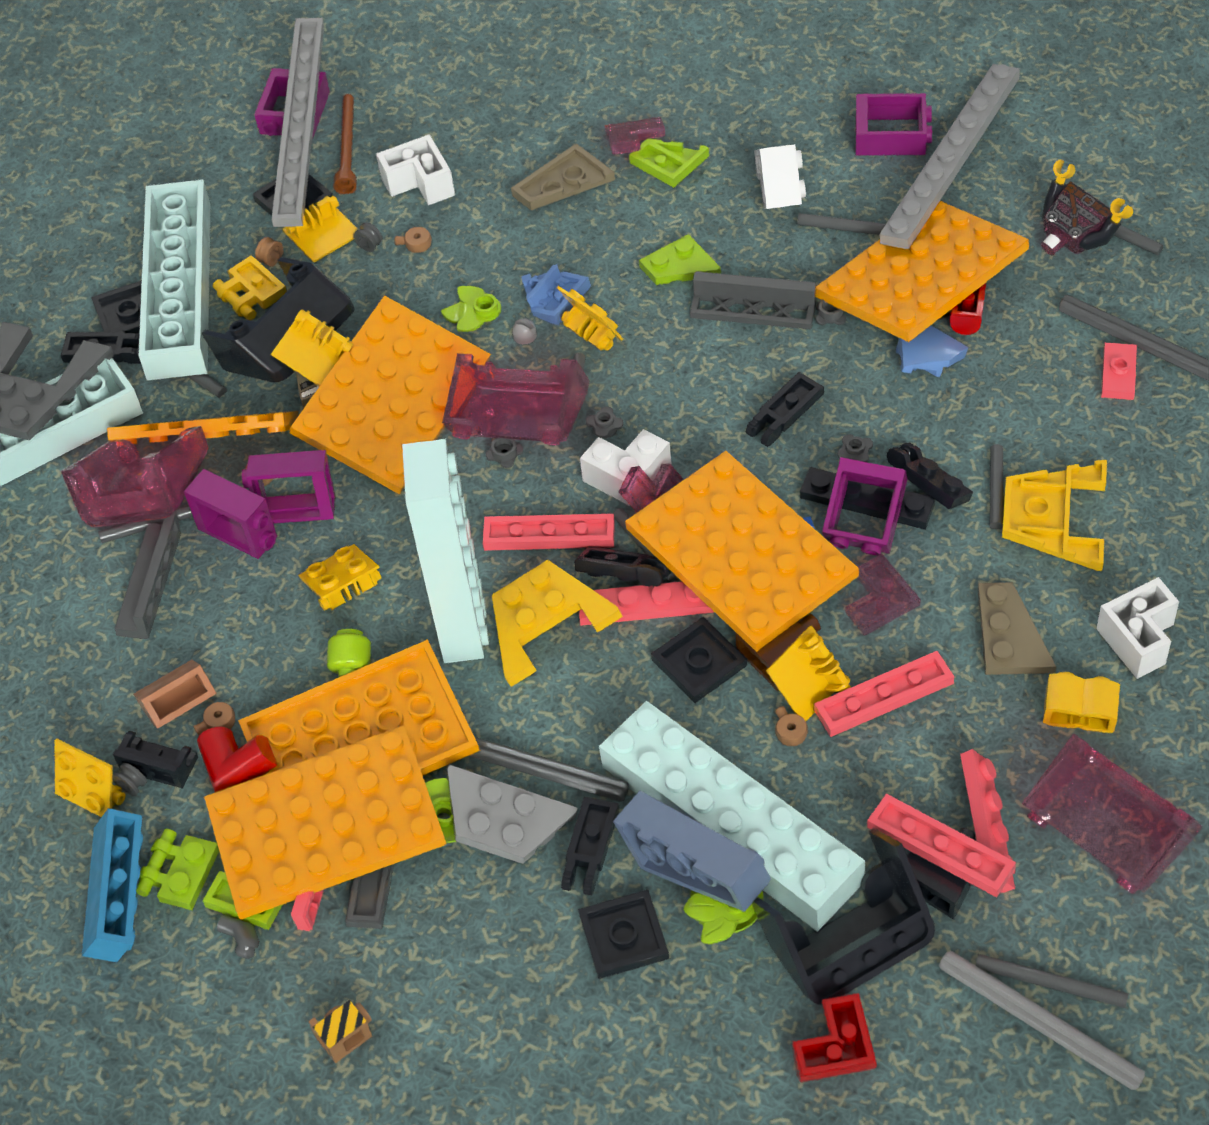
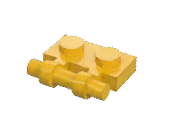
(256, 281)

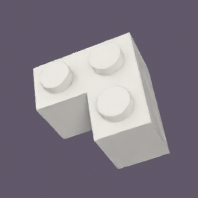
(414, 166)
(779, 176)
(608, 465)
(1136, 625)

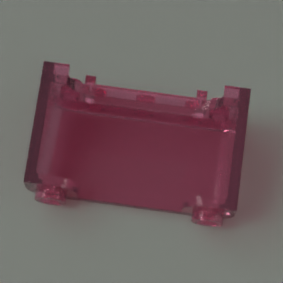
(514, 401)
(121, 488)
(1110, 815)

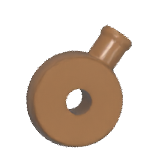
(416, 239)
(216, 715)
(787, 722)

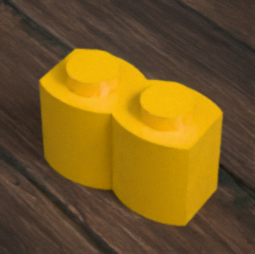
(1081, 702)

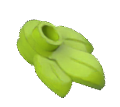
(473, 309)
(718, 918)

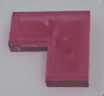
(626, 136)
(641, 490)
(887, 599)

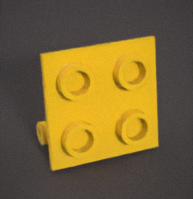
(322, 229)
(589, 321)
(311, 347)
(339, 571)
(807, 673)
(85, 779)

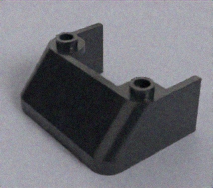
(249, 344)
(864, 940)

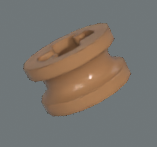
(269, 251)

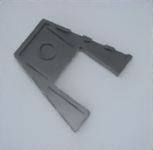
(31, 404)

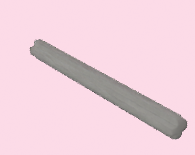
(1042, 1020)

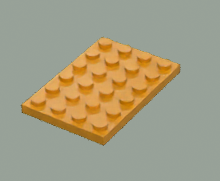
(918, 285)
(385, 393)
(742, 550)
(366, 702)
(323, 821)

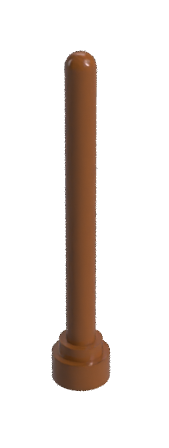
(345, 180)

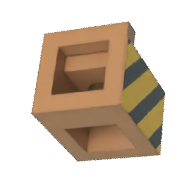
(342, 1029)

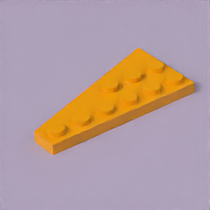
(211, 427)

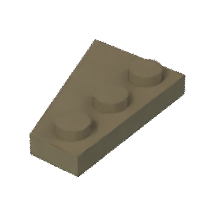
(561, 178)
(1009, 633)

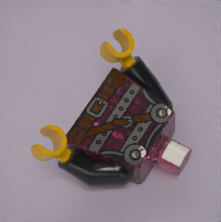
(1076, 217)

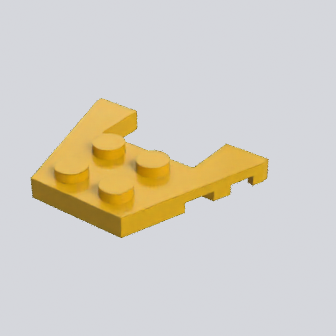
(1039, 512)
(536, 605)

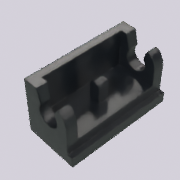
(156, 761)

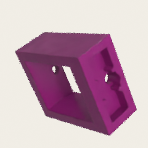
(892, 107)
(270, 121)
(293, 464)
(868, 474)
(231, 513)

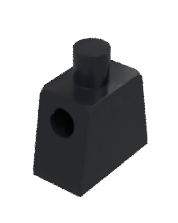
(939, 886)

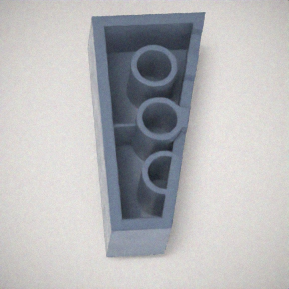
(690, 853)

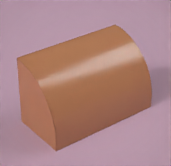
(175, 693)

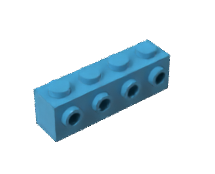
(112, 886)

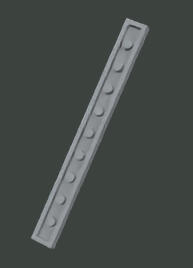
(298, 123)
(949, 157)

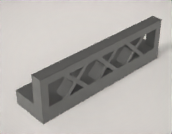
(754, 295)
(148, 579)

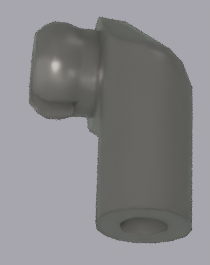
(243, 933)

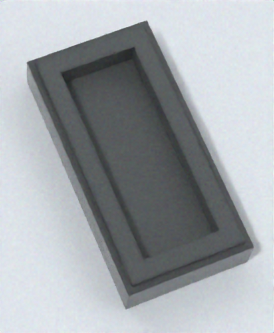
(369, 899)

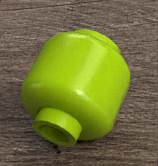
(348, 651)

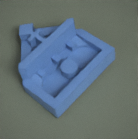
(545, 298)
(930, 352)

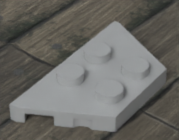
(502, 816)

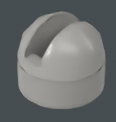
(524, 331)

